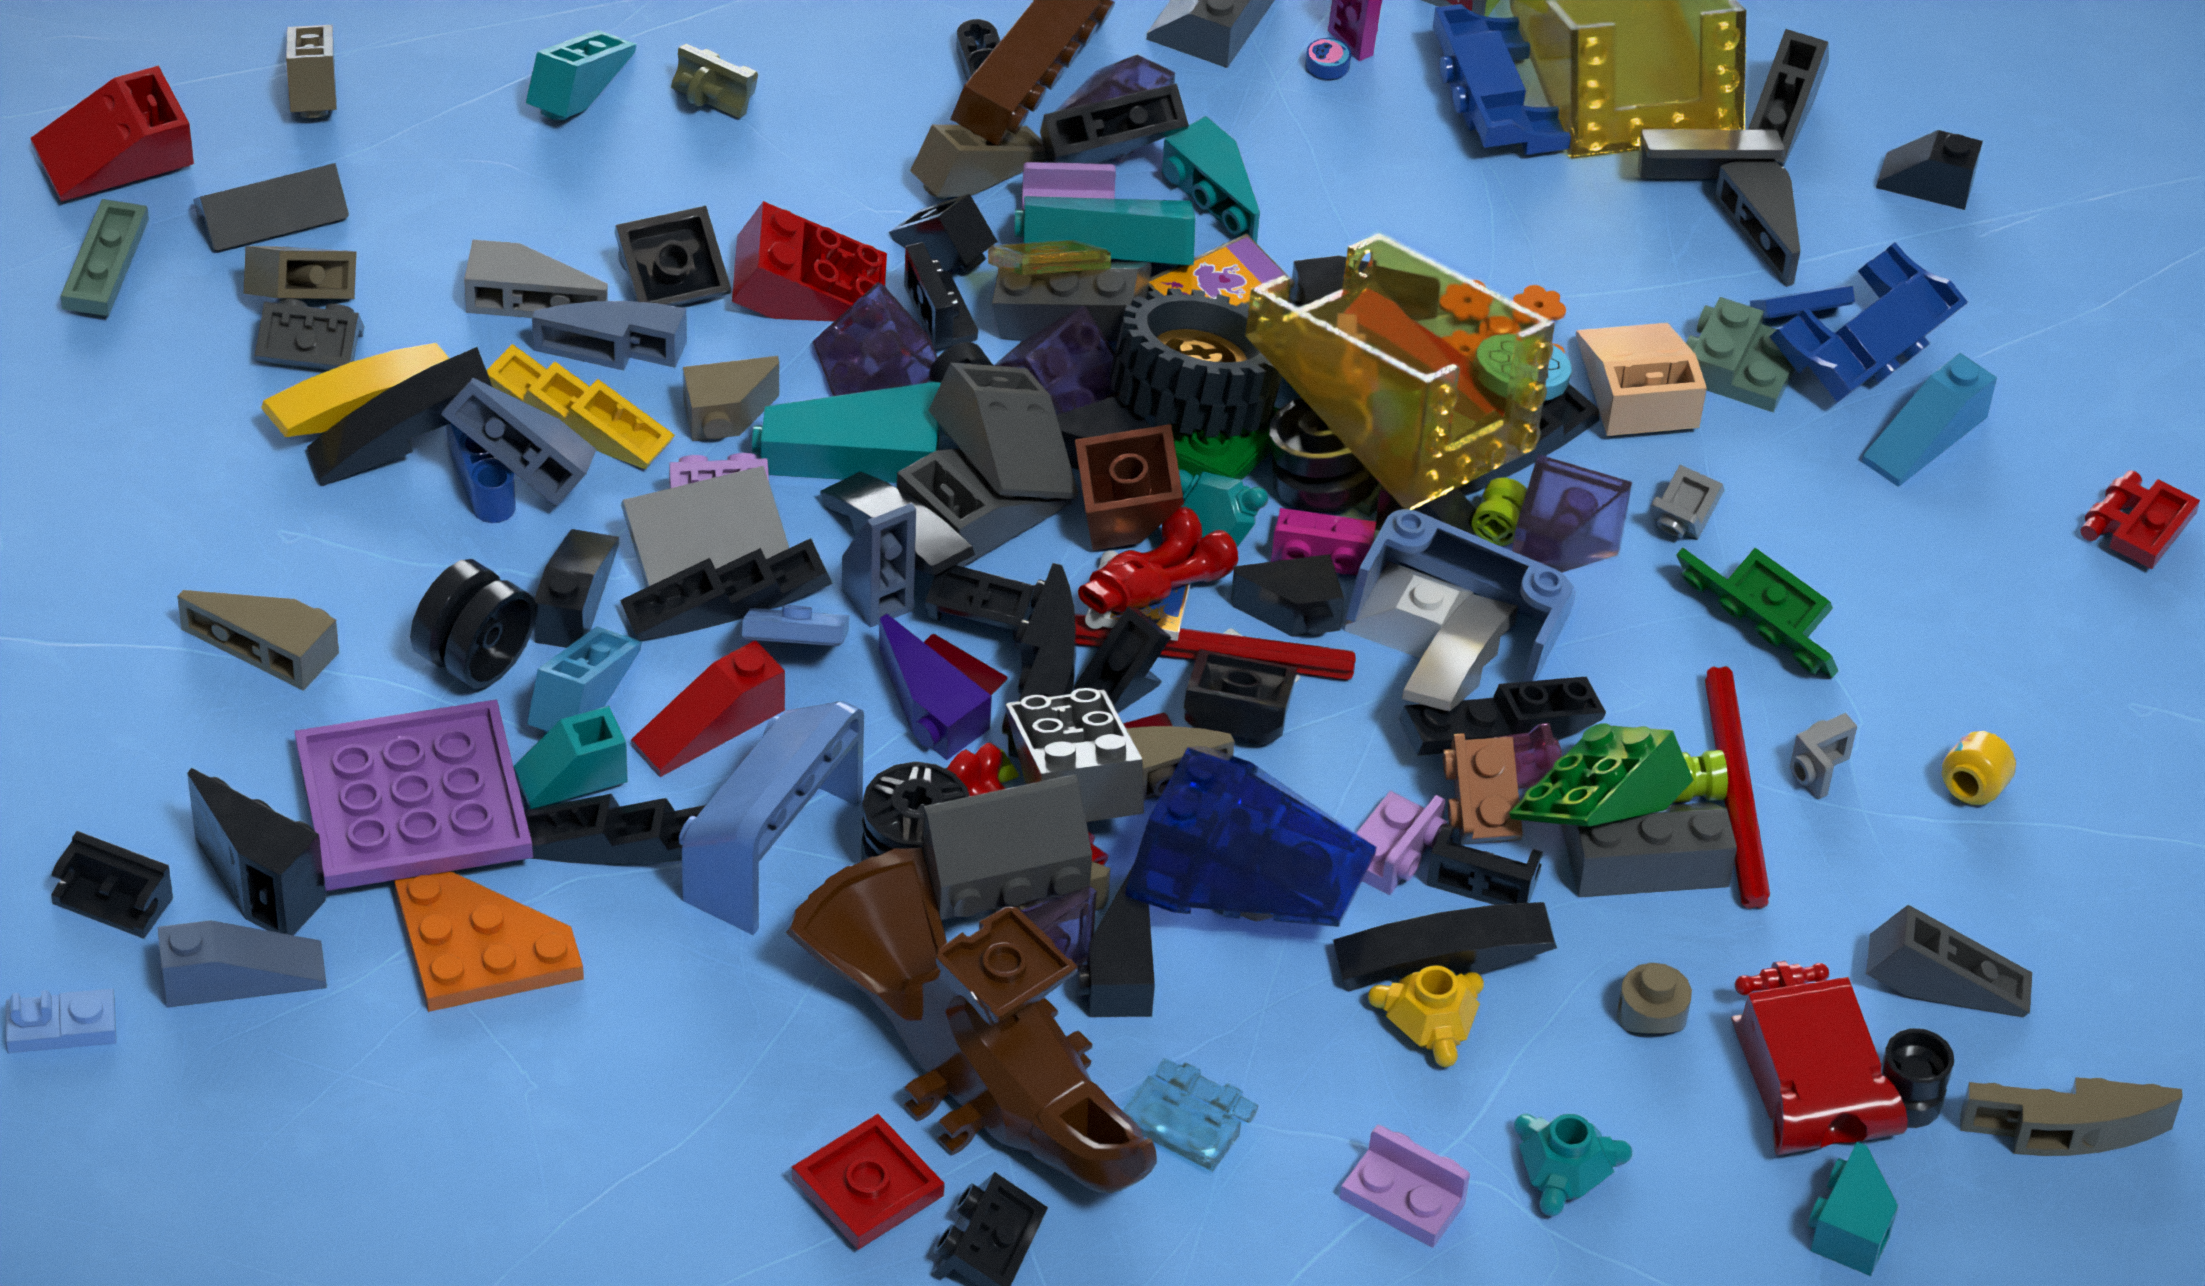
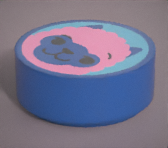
(1328, 58)

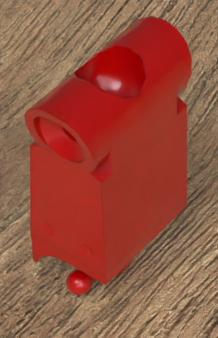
(1814, 1059)

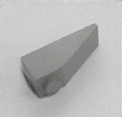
(519, 280)

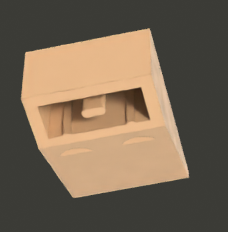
(1643, 378)

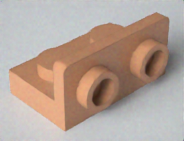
(1483, 789)

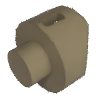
(1654, 999)

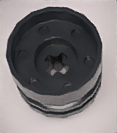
(896, 805)

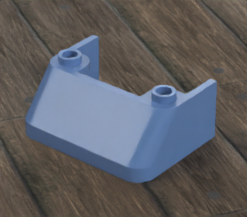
(1473, 566)
(761, 798)

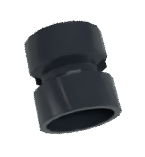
(1920, 1069)

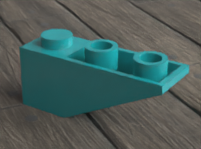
(1212, 172)

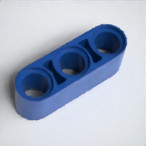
(484, 478)

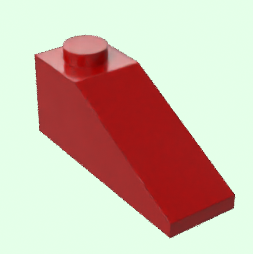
(714, 708)

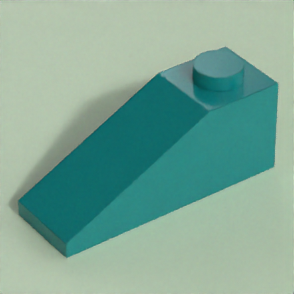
(575, 72)

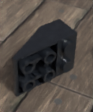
(258, 854)

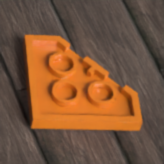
(479, 942)

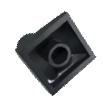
(672, 258)
(1239, 696)

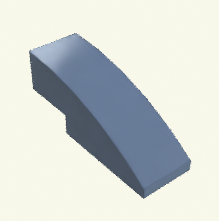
(612, 332)

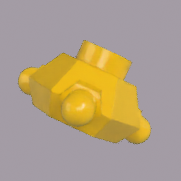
(1432, 1008)

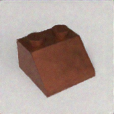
(1128, 484)

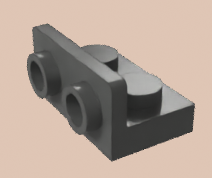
(308, 335)

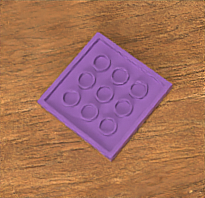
(413, 794)

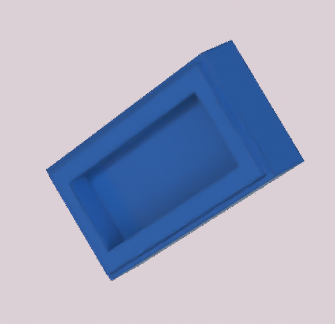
(1797, 302)

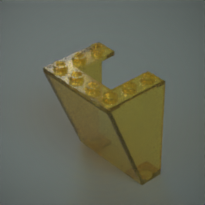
(1636, 66)
(1411, 367)

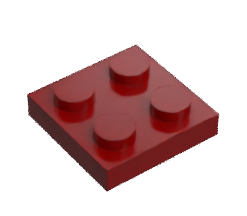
(868, 1181)

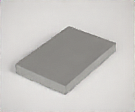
(703, 521)

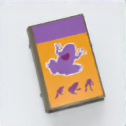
(1224, 270)

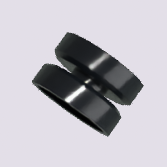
(1312, 463)
(473, 623)

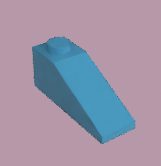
(1933, 419)
(581, 677)

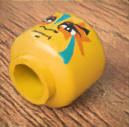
(1978, 768)

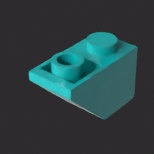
(574, 759)
(1858, 1214)

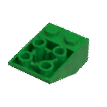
(1609, 778)

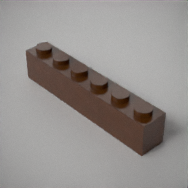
(1026, 63)

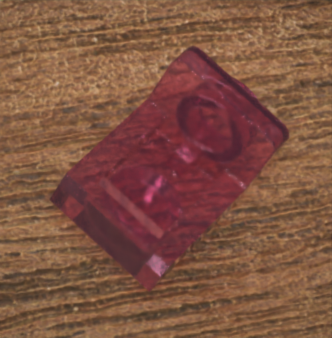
(1535, 754)

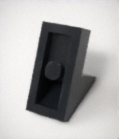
(1126, 660)

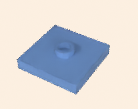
(795, 625)

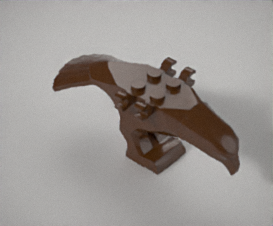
(974, 1019)

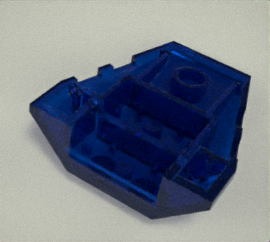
(1245, 844)

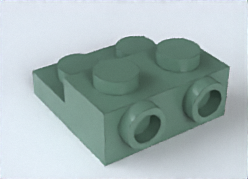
(1739, 355)

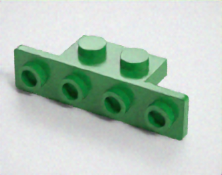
(1772, 599)

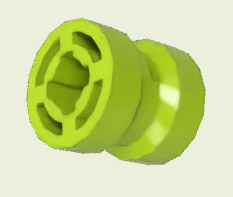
(1499, 511)
(1709, 777)

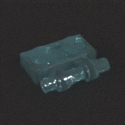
(1184, 1123)

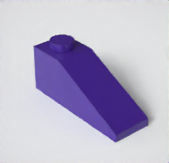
(936, 698)

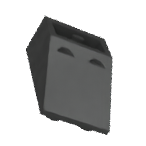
(1005, 429)
(966, 502)
(1083, 738)

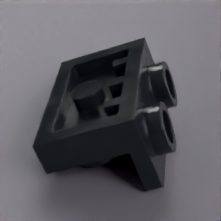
(937, 299)
(990, 1234)

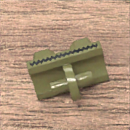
(713, 81)

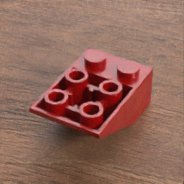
(116, 136)
(801, 268)

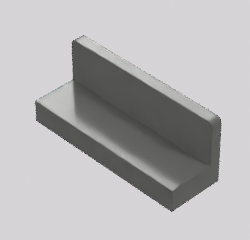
(1702, 151)
(273, 207)

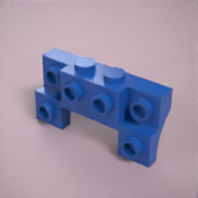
(1487, 84)
(1869, 344)

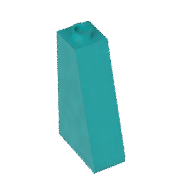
(1125, 227)
(849, 433)

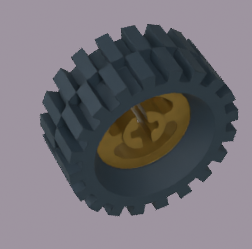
(1192, 364)

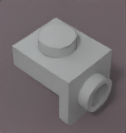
(1687, 503)
(1821, 749)

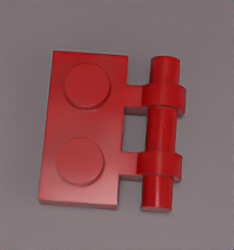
(2151, 526)

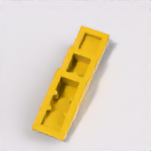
(330, 396)
(591, 411)

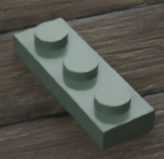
(104, 257)

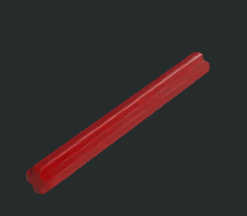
(1308, 658)
(1740, 798)

